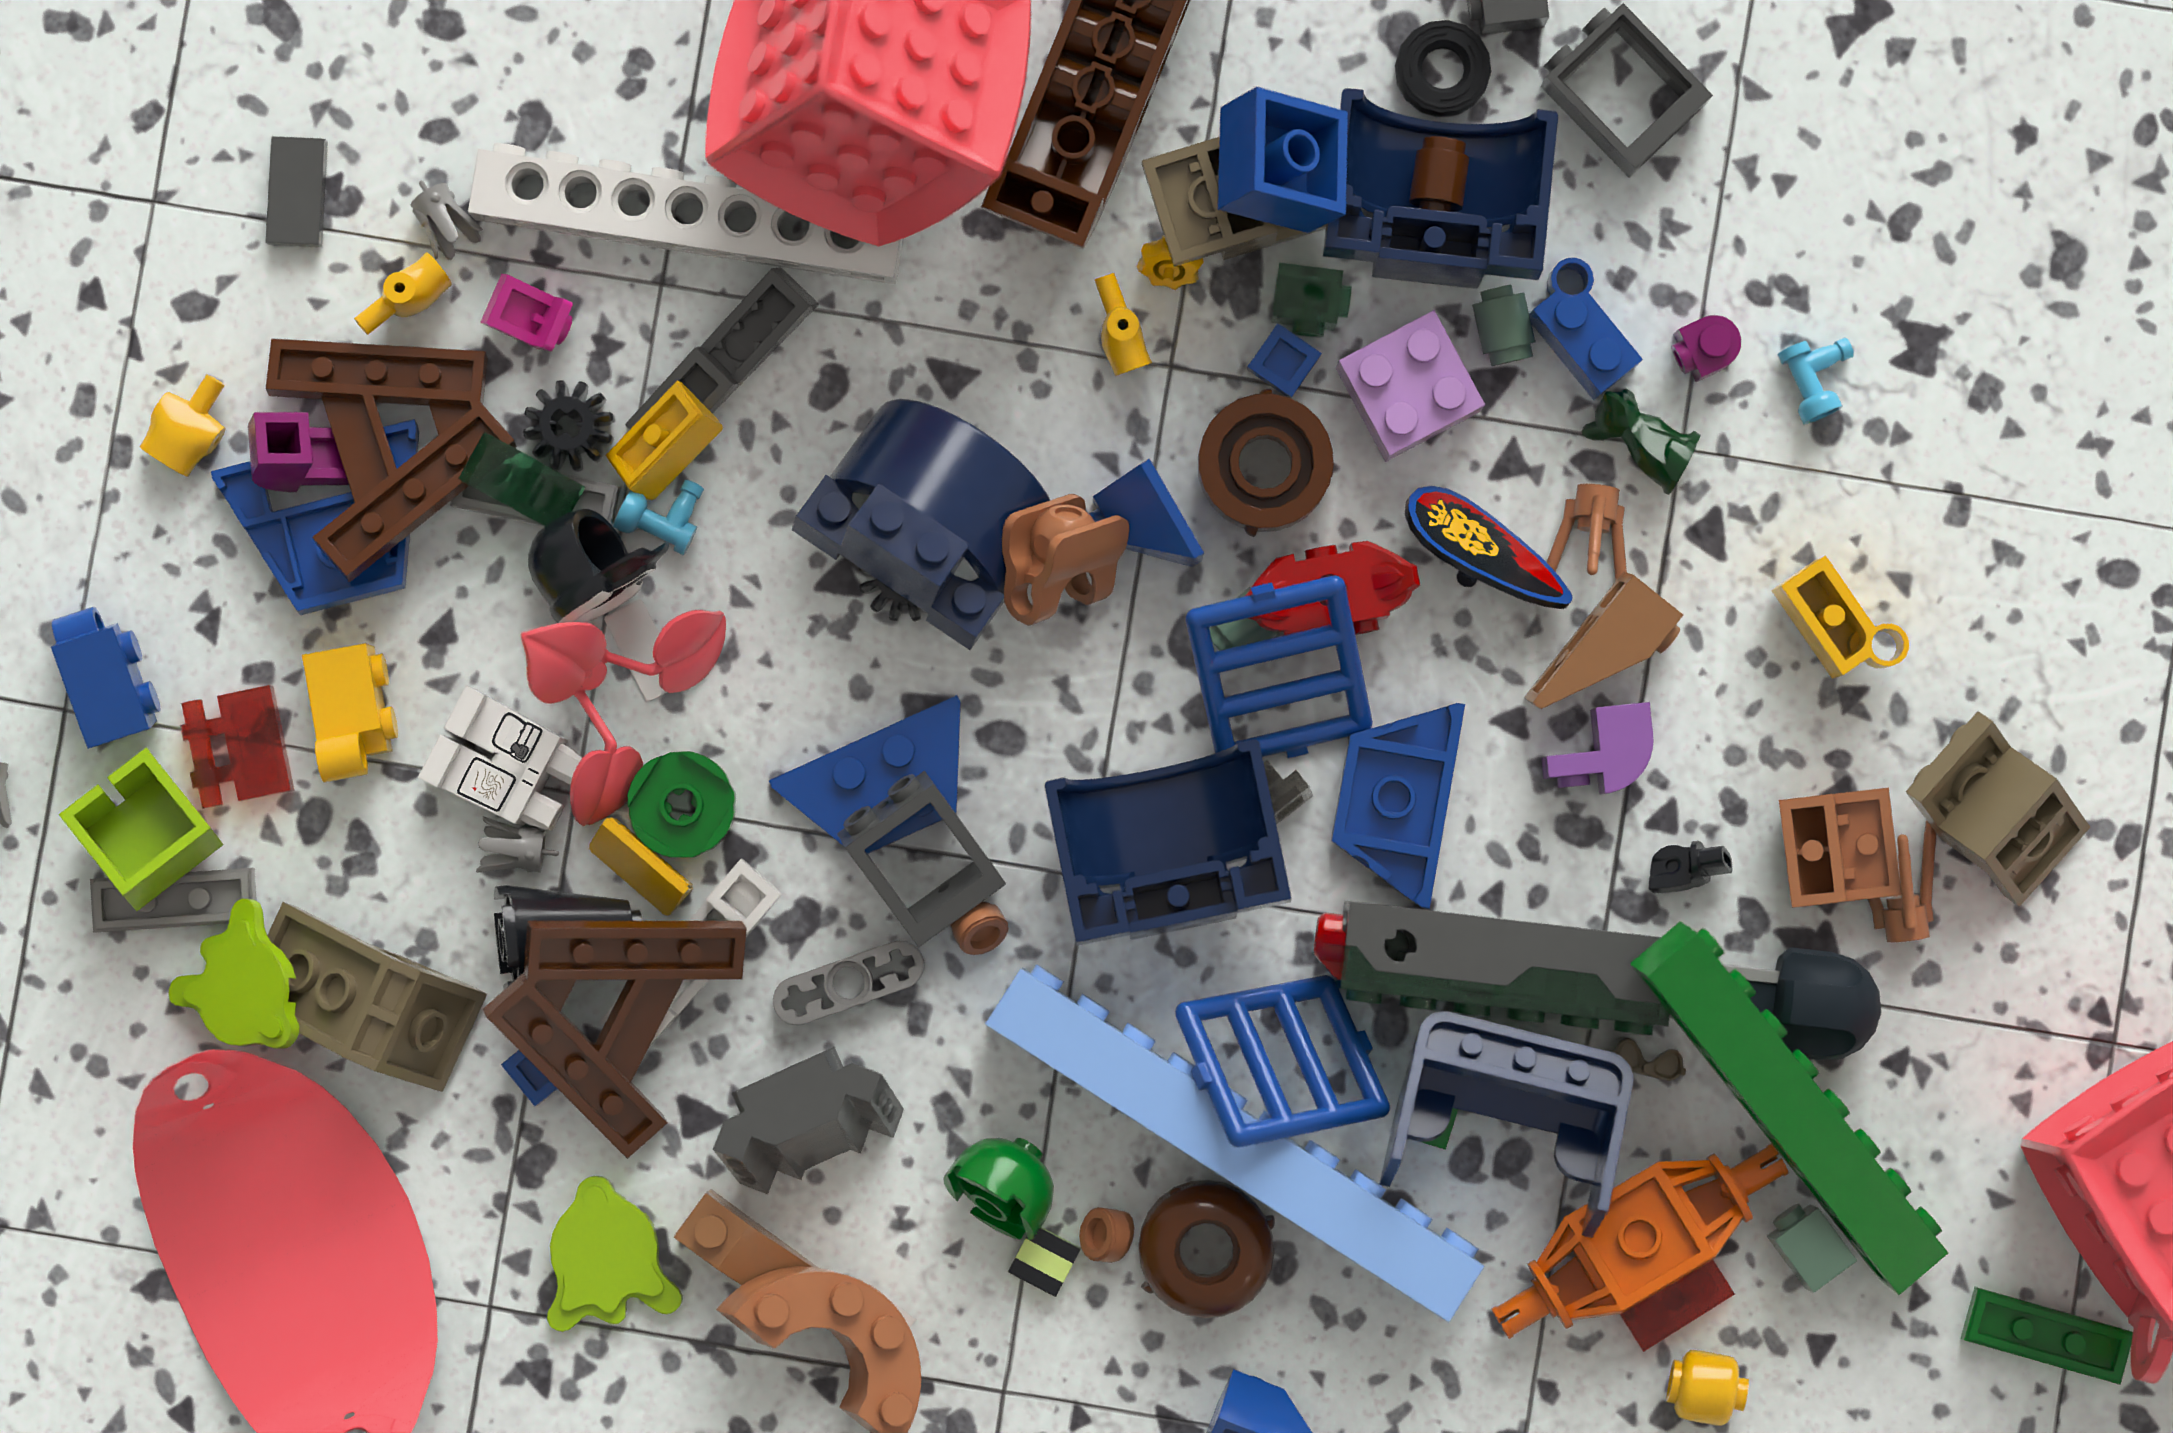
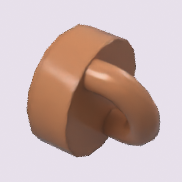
(980, 929)
(1106, 1234)

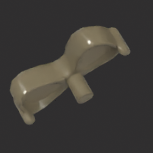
(1665, 1066)

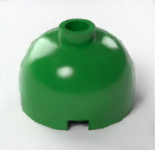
(1005, 1184)

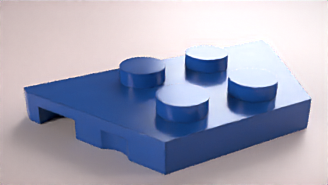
(866, 769)
(1398, 798)

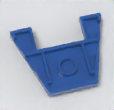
(287, 535)

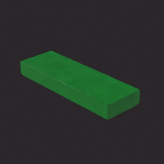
(2047, 1335)

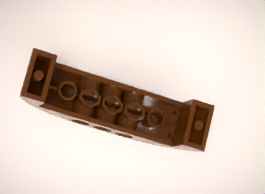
(1084, 115)

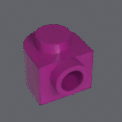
(1706, 346)

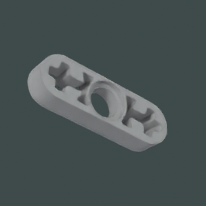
(815, 1008)

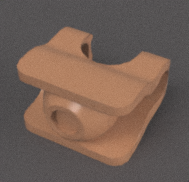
(1053, 550)

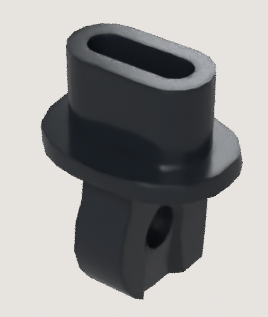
(1683, 868)

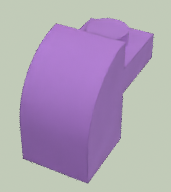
(1620, 751)

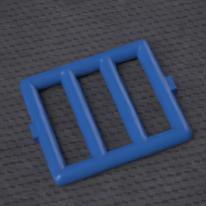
(1339, 634)
(1282, 1122)

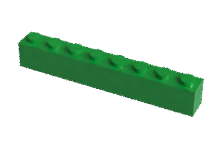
(1789, 1106)

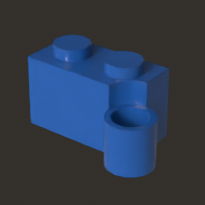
(1583, 333)
(103, 677)

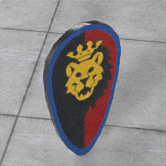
(1482, 547)

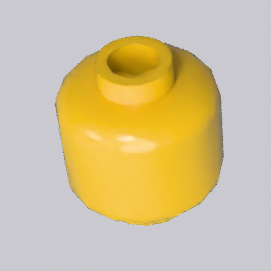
(1706, 1387)

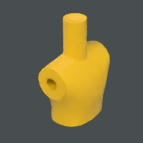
(406, 293)
(1125, 347)
(183, 430)

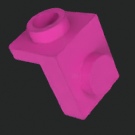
(528, 314)

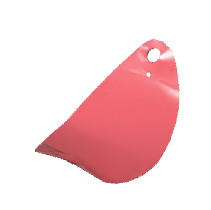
(287, 1247)

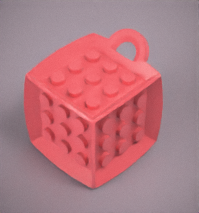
(868, 107)
(2111, 1187)

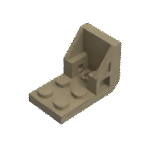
(374, 1002)

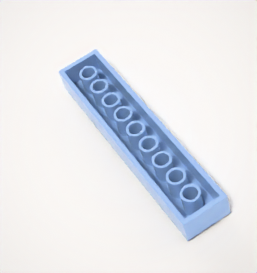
(1279, 1173)

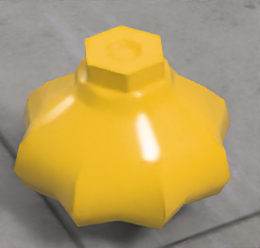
(1159, 269)

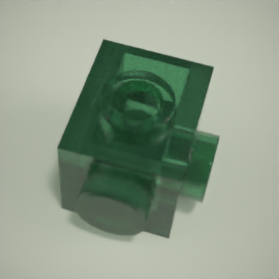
(1309, 299)

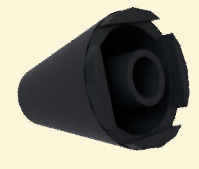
(533, 904)

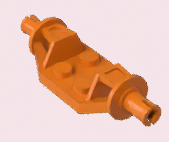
(1644, 1242)

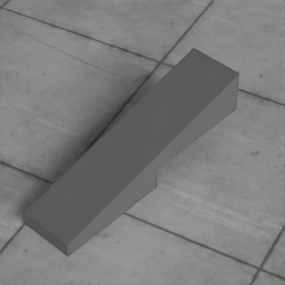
(740, 342)

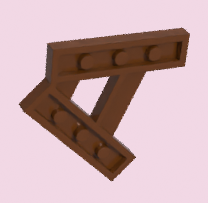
(350, 383)
(654, 962)

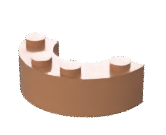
(875, 1336)

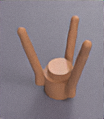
(1595, 510)
(1907, 914)

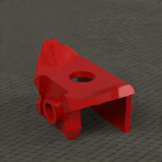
(1373, 577)

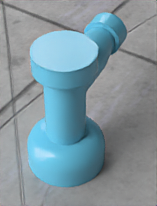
(1804, 366)
(672, 528)

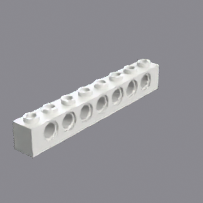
(496, 201)

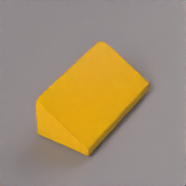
(664, 441)
(640, 866)

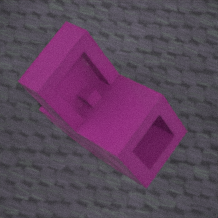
(292, 453)

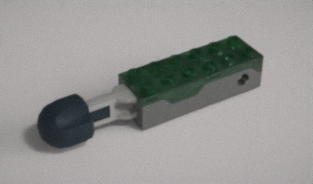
(1575, 972)

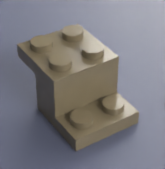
(1187, 207)
(1998, 808)

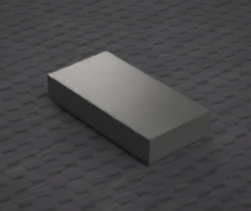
(296, 191)

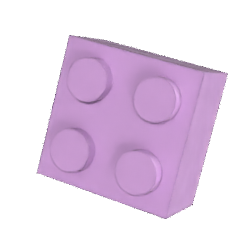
(1410, 385)

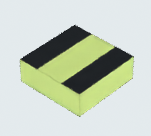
(1044, 1261)

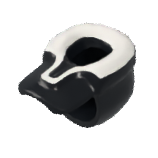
(586, 567)

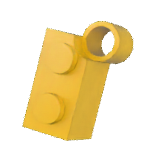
(1834, 620)
(348, 709)

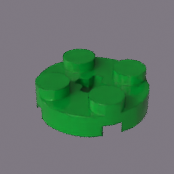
(689, 834)

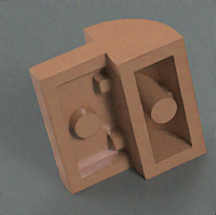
(1840, 847)

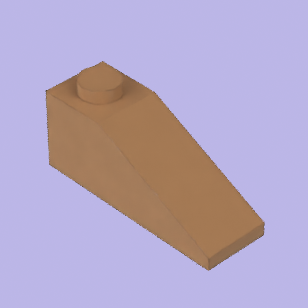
(1616, 635)
(734, 1241)

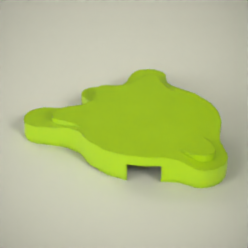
(243, 984)
(603, 1257)

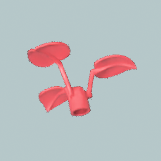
(572, 659)

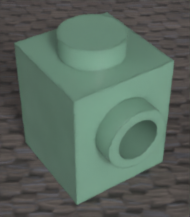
(1810, 1246)

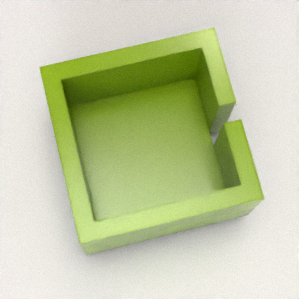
(148, 836)

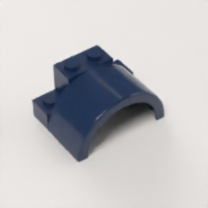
(1503, 204)
(933, 500)
(1168, 846)

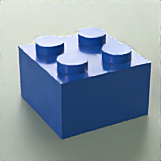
(1282, 160)

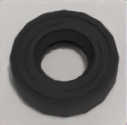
(1448, 36)

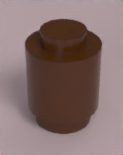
(1440, 175)

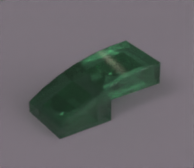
(520, 481)

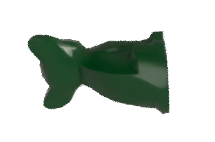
(1651, 442)

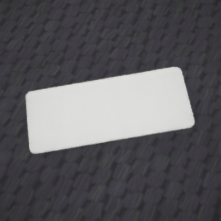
(635, 638)

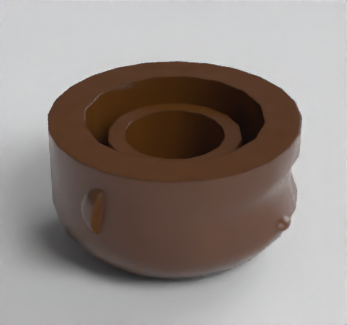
(1274, 419)
(1201, 1293)

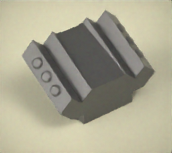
(804, 1119)

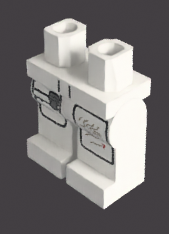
(516, 773)

